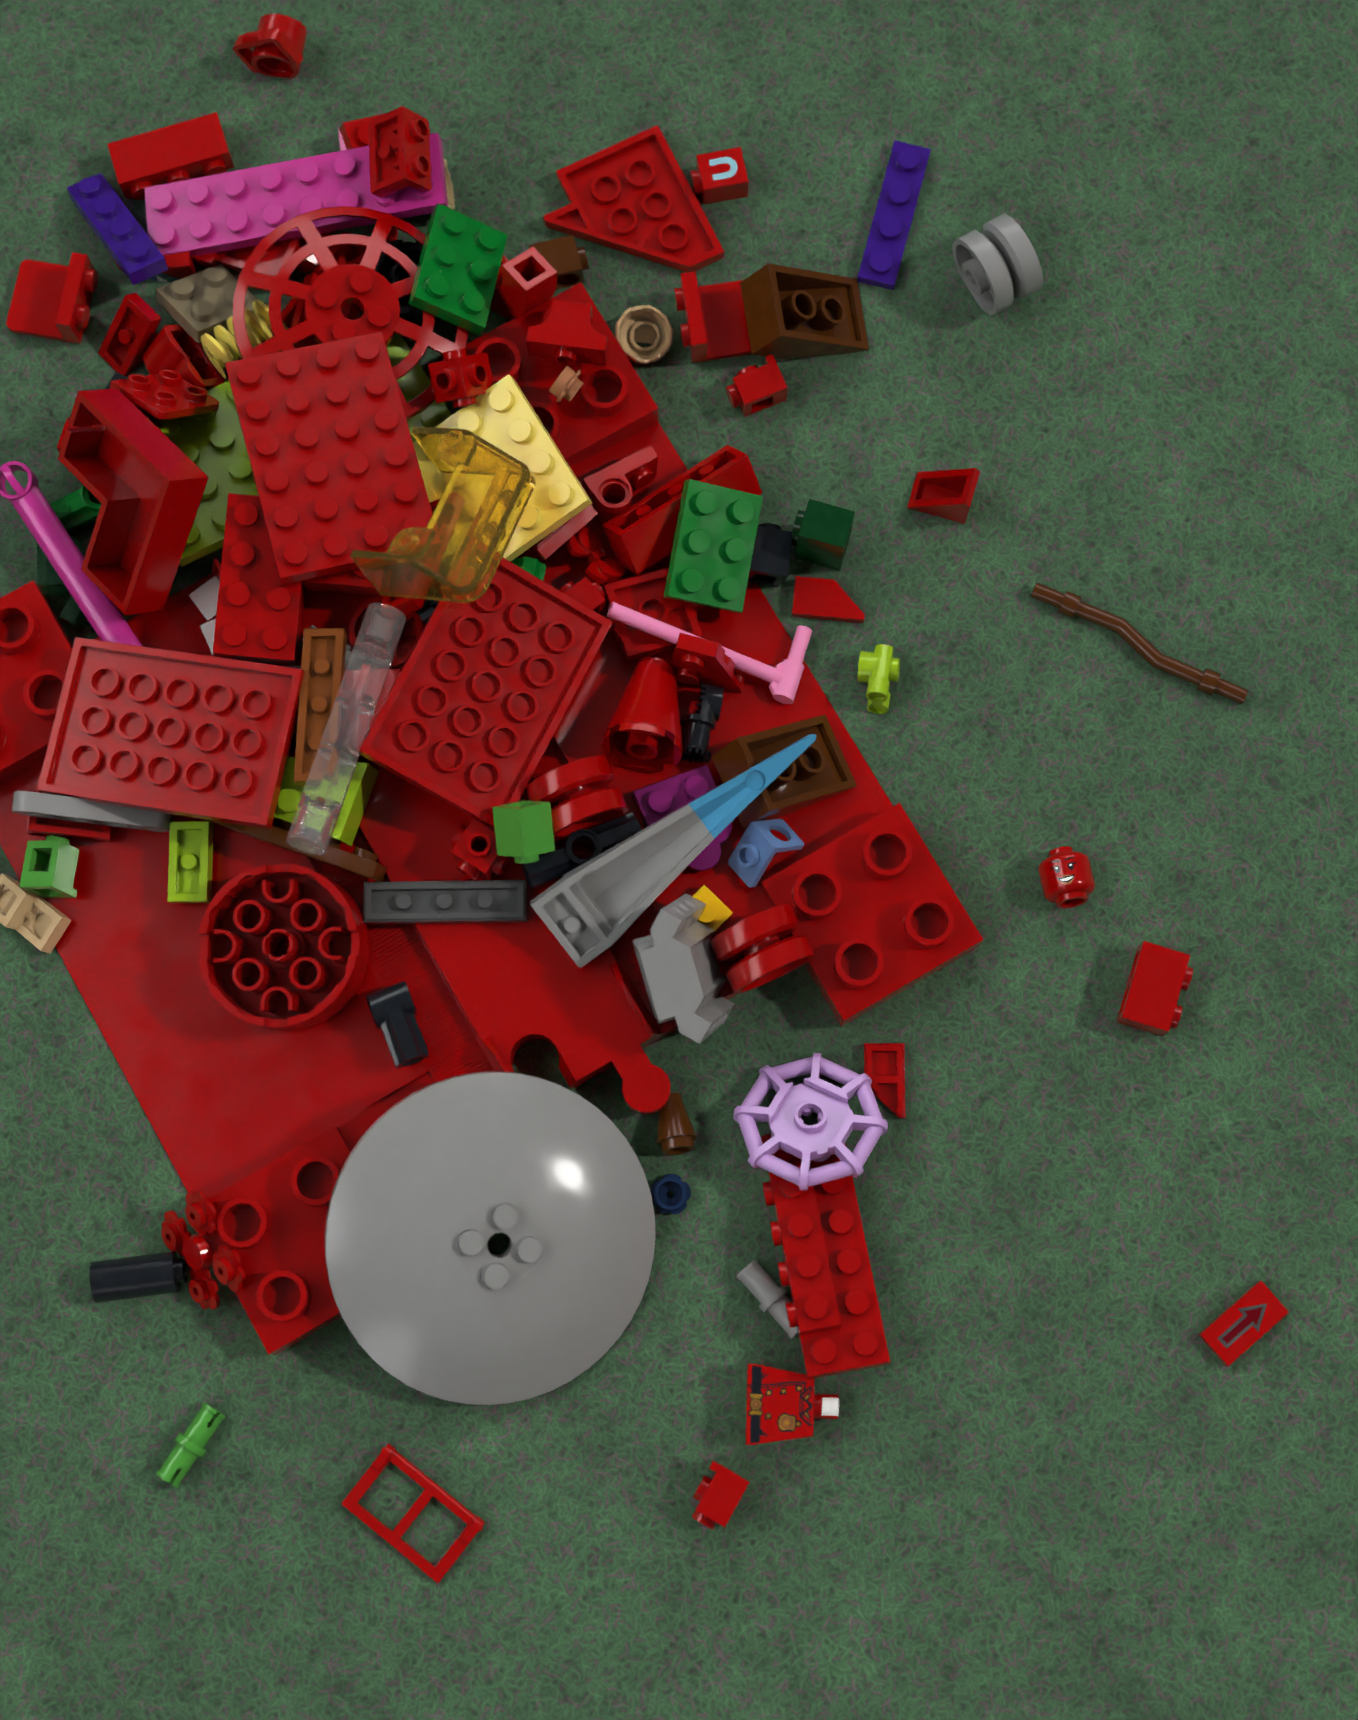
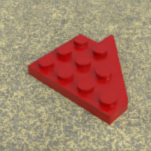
(637, 204)

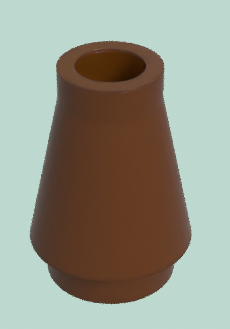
(674, 1128)

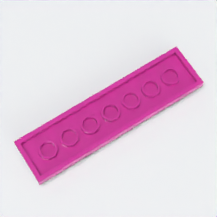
(249, 203)

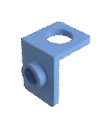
(758, 848)

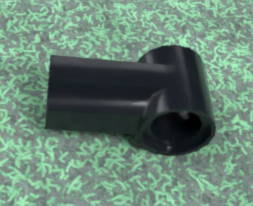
(394, 1014)

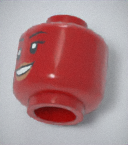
(1066, 877)

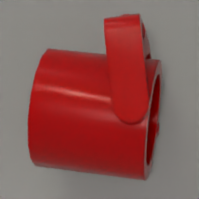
(276, 46)

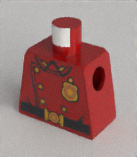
(783, 1405)

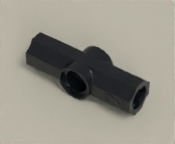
(562, 860)

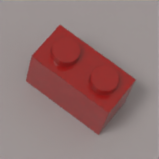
(1154, 989)

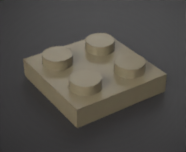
(201, 300)

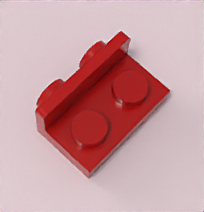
(399, 152)

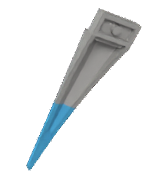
(610, 891)

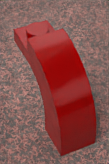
(523, 284)

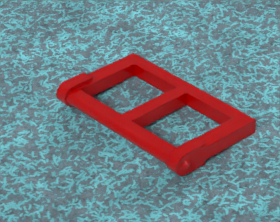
(432, 1489)

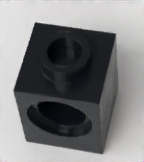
(770, 555)

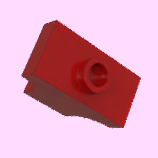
(568, 336)

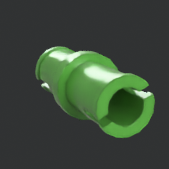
(190, 1445)

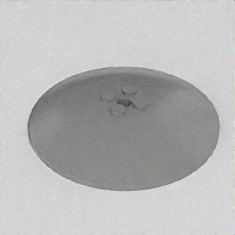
(417, 1221)

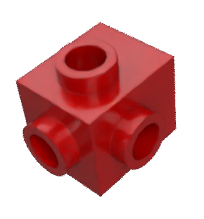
(460, 377)
(474, 863)

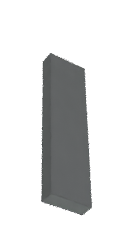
(445, 902)

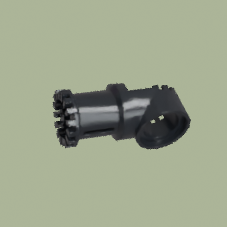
(699, 725)

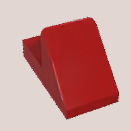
(129, 334)

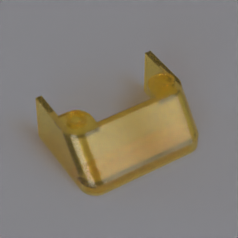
(468, 528)

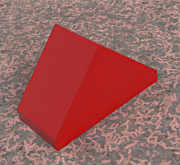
(944, 493)

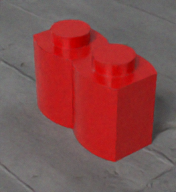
(179, 352)

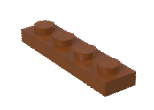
(324, 668)

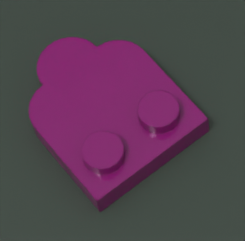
(673, 793)

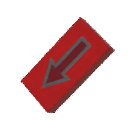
(1243, 1323)

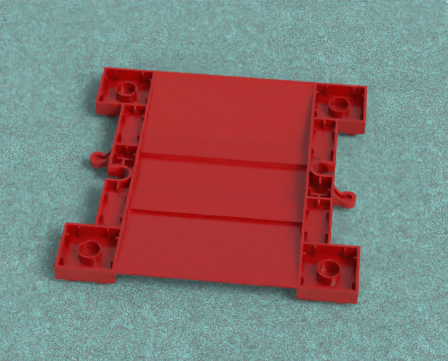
(274, 1112)

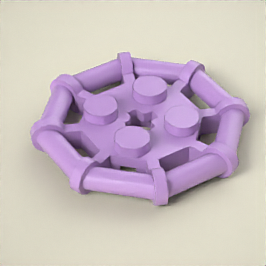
(810, 1141)

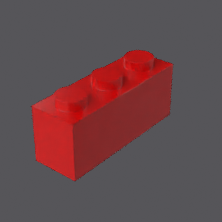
(170, 155)

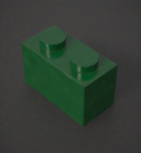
(822, 534)

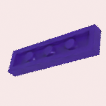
(893, 215)
(117, 228)

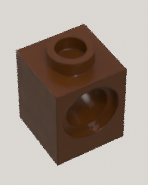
(565, 259)

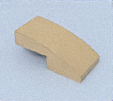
(30, 915)

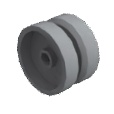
(998, 264)

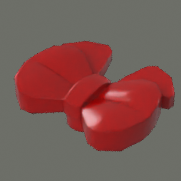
(601, 567)

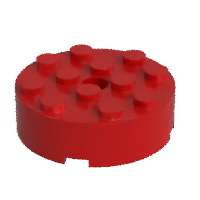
(323, 957)

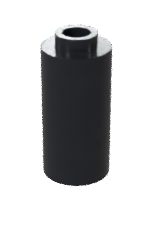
(137, 1276)

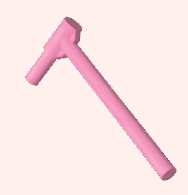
(782, 679)

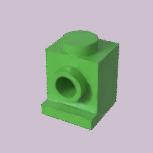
(50, 868)

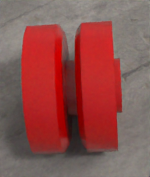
(579, 795)
(759, 942)

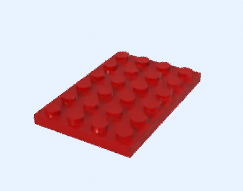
(328, 453)
(485, 692)
(172, 732)

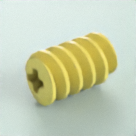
(223, 346)

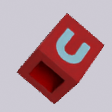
(720, 176)

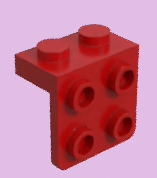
(53, 299)
(713, 319)
(165, 395)

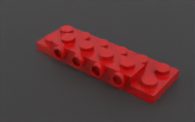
(826, 1272)

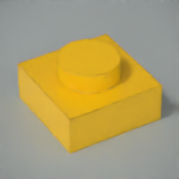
(715, 911)

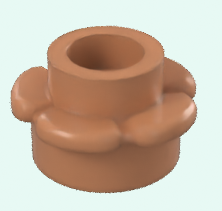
(566, 384)

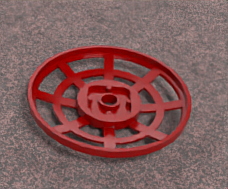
(338, 287)

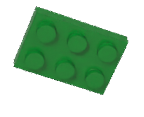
(458, 269)
(713, 546)

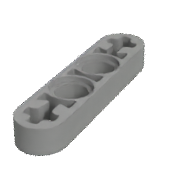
(88, 811)

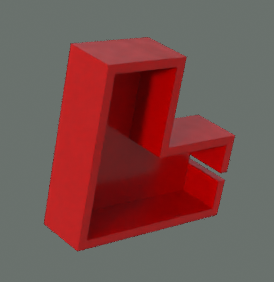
(145, 496)
(255, 613)

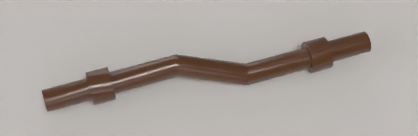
(1206, 681)

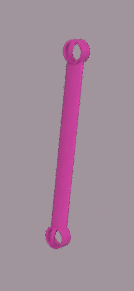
(64, 556)

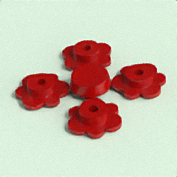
(198, 1251)

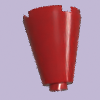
(647, 720)

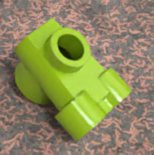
(878, 671)

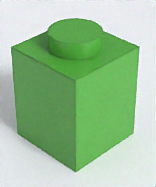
(523, 830)

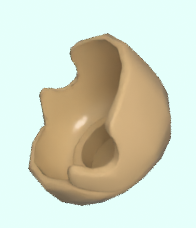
(644, 325)

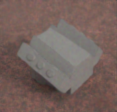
(683, 970)

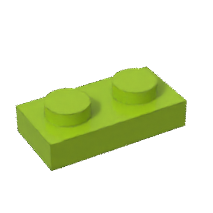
(190, 862)

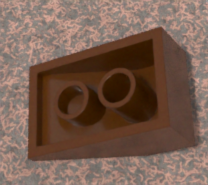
(802, 313)
(808, 780)

